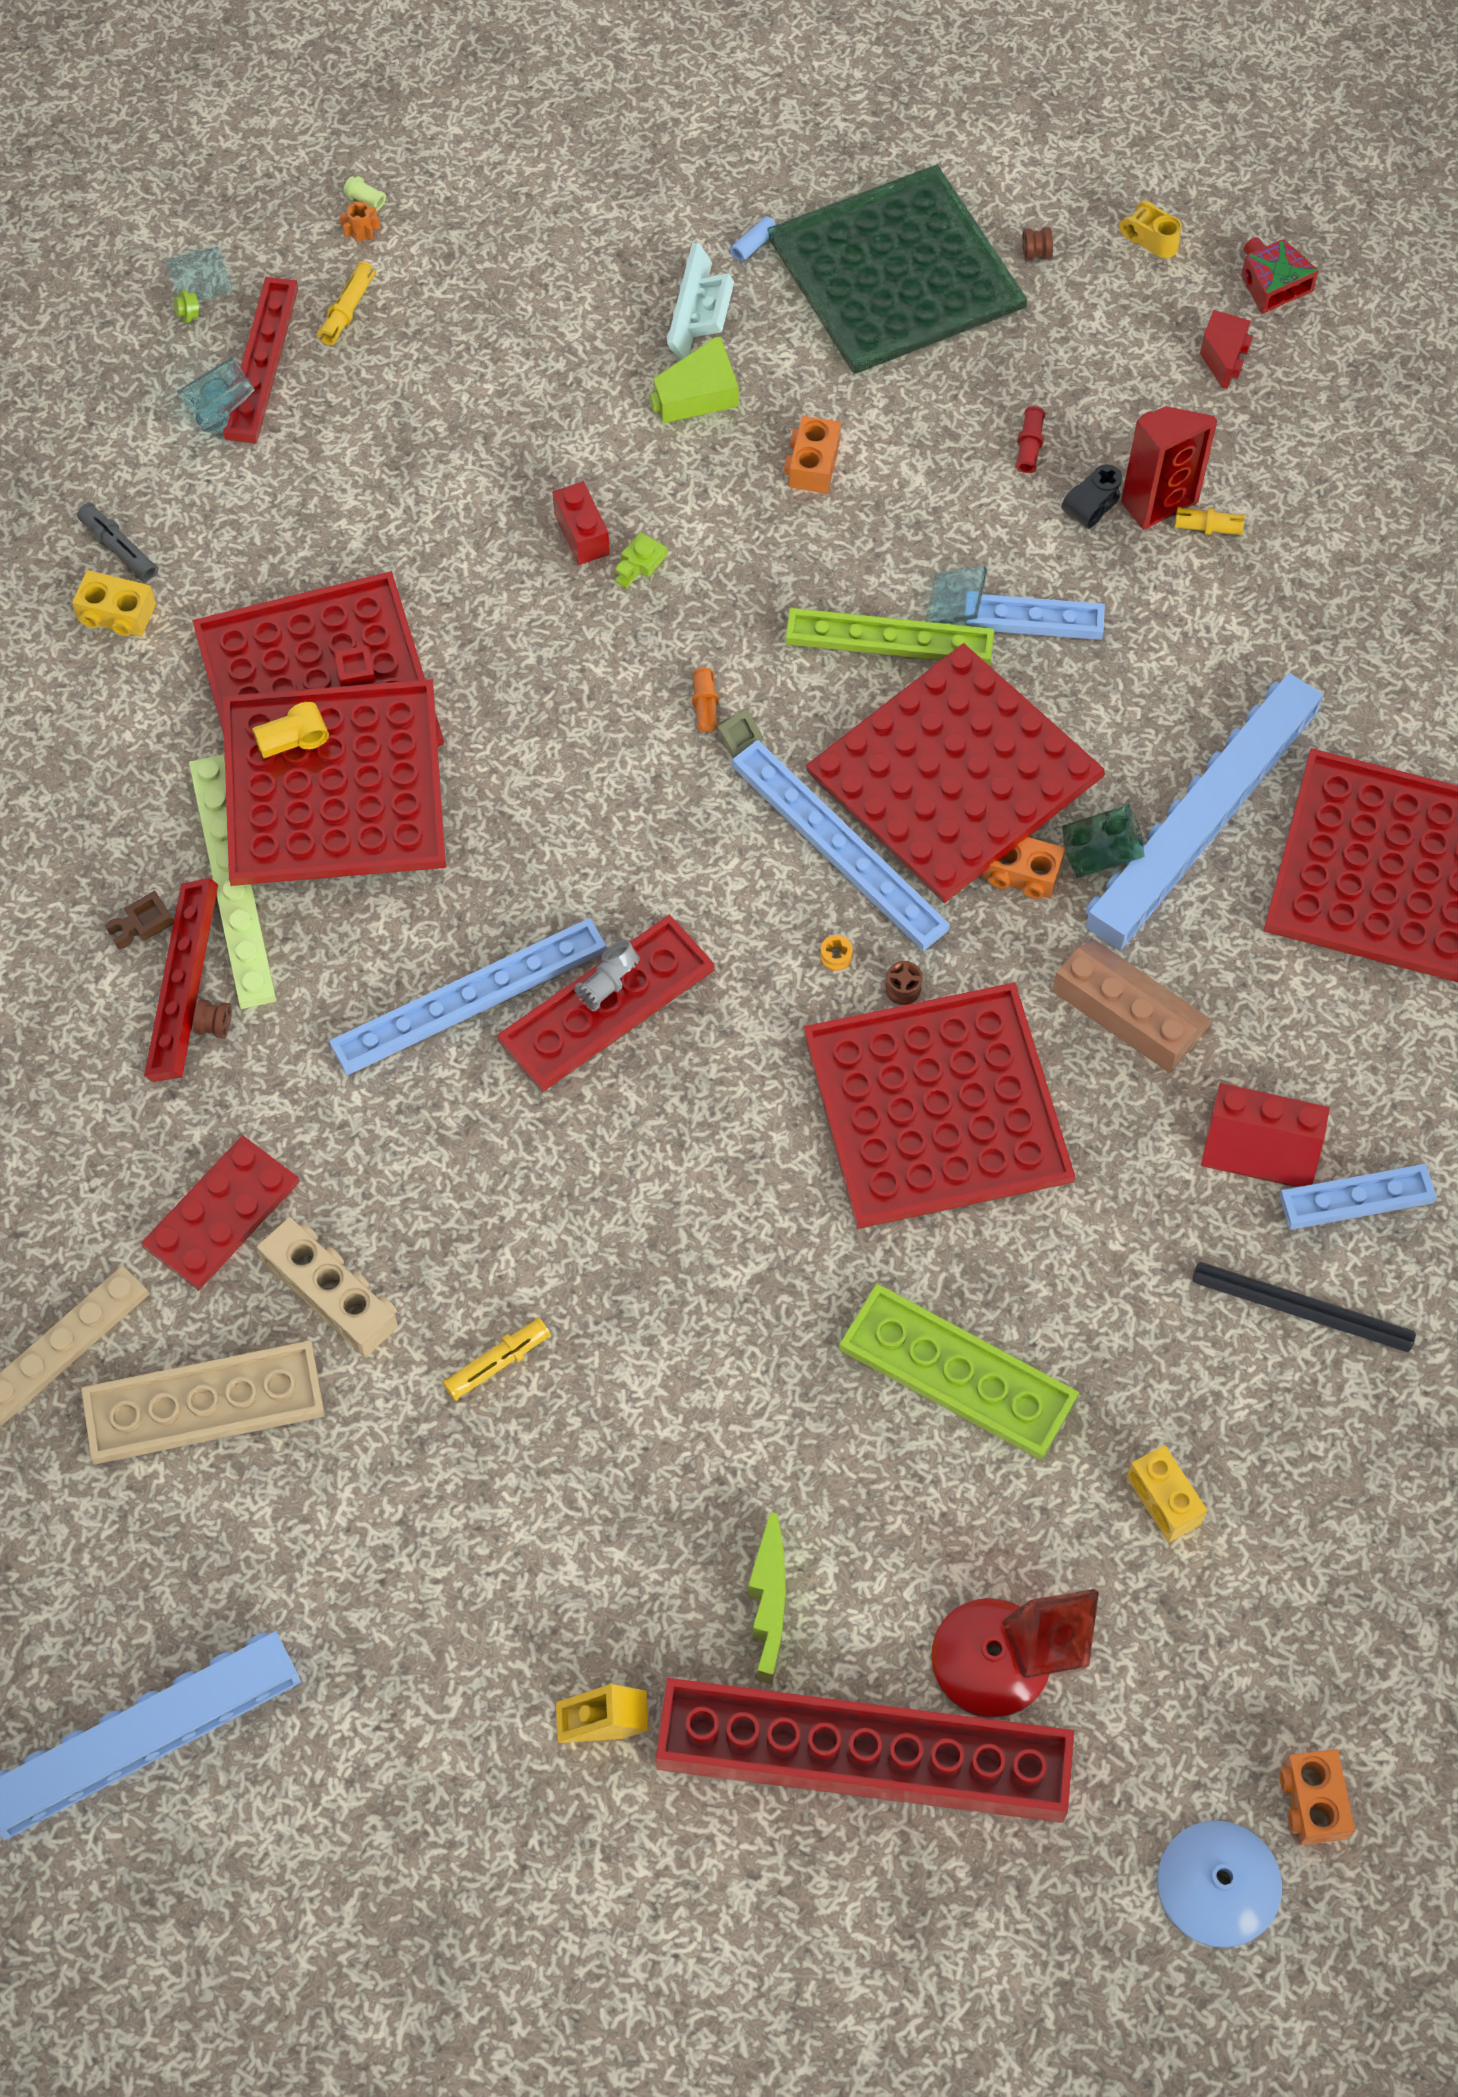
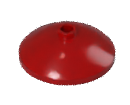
(972, 1676)

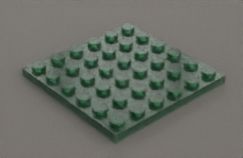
(896, 268)

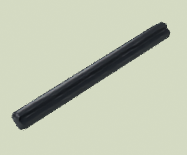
(1304, 1306)

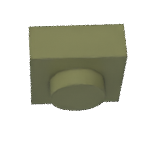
(738, 732)

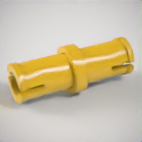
(1210, 521)

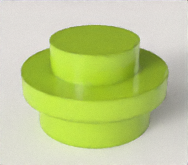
(186, 306)

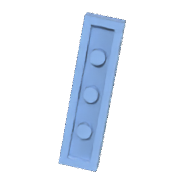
(1040, 617)
(1357, 1196)

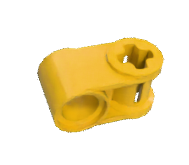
(1154, 228)

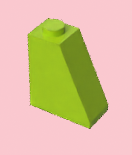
(696, 384)

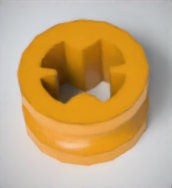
(826, 956)

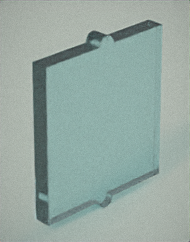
(200, 273)
(956, 595)

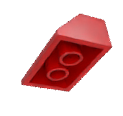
(1265, 1136)

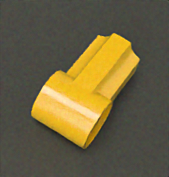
(300, 728)

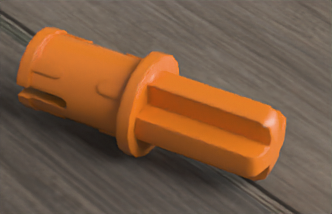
(705, 699)

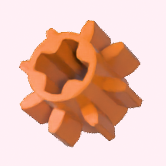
(360, 221)

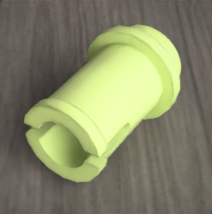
(360, 191)

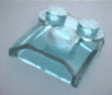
(216, 395)

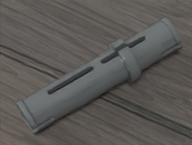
(107, 532)

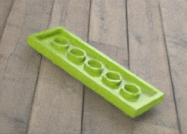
(959, 1371)

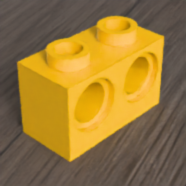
(115, 600)
(1166, 1493)

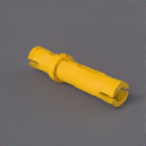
(341, 312)
(509, 1350)

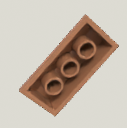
(1130, 1004)

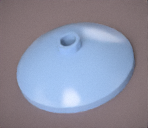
(1200, 1903)

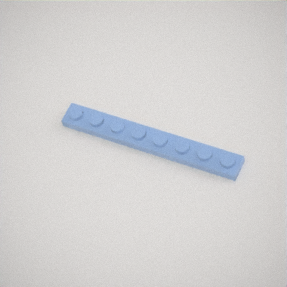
(840, 845)
(467, 996)

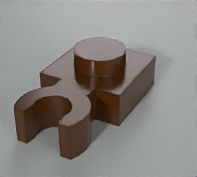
(144, 917)

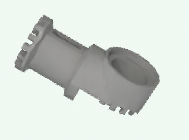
(617, 961)

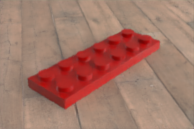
(567, 1034)

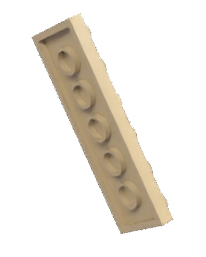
(202, 1402)

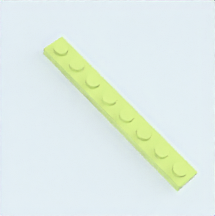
(237, 902)

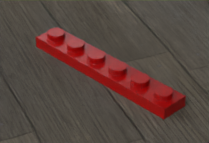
(262, 357)
(181, 980)

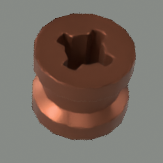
(1037, 243)
(905, 974)
(212, 1018)

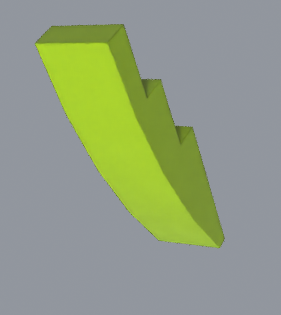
(769, 1586)

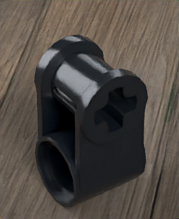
(1094, 496)

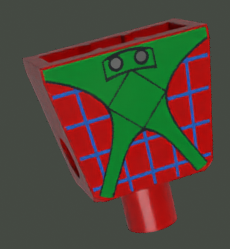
(1276, 273)

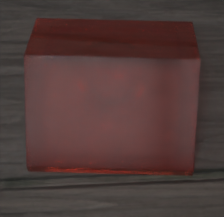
(1053, 1633)

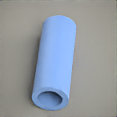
(752, 239)

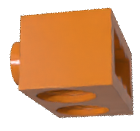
(813, 454)
(1027, 857)
(1327, 1797)

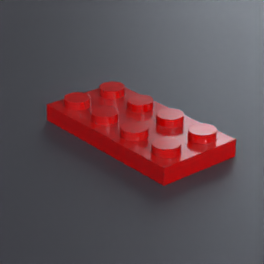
(220, 1212)

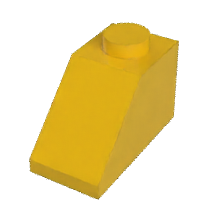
(602, 1714)

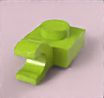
(640, 556)

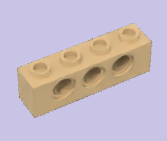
(361, 1331)

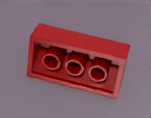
(1167, 463)

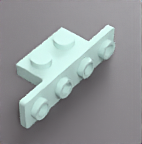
(700, 303)

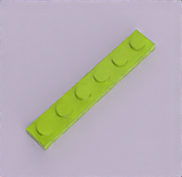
(884, 635)

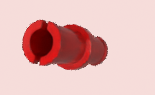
(1030, 439)

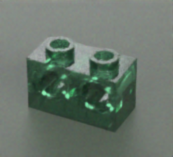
(1103, 841)

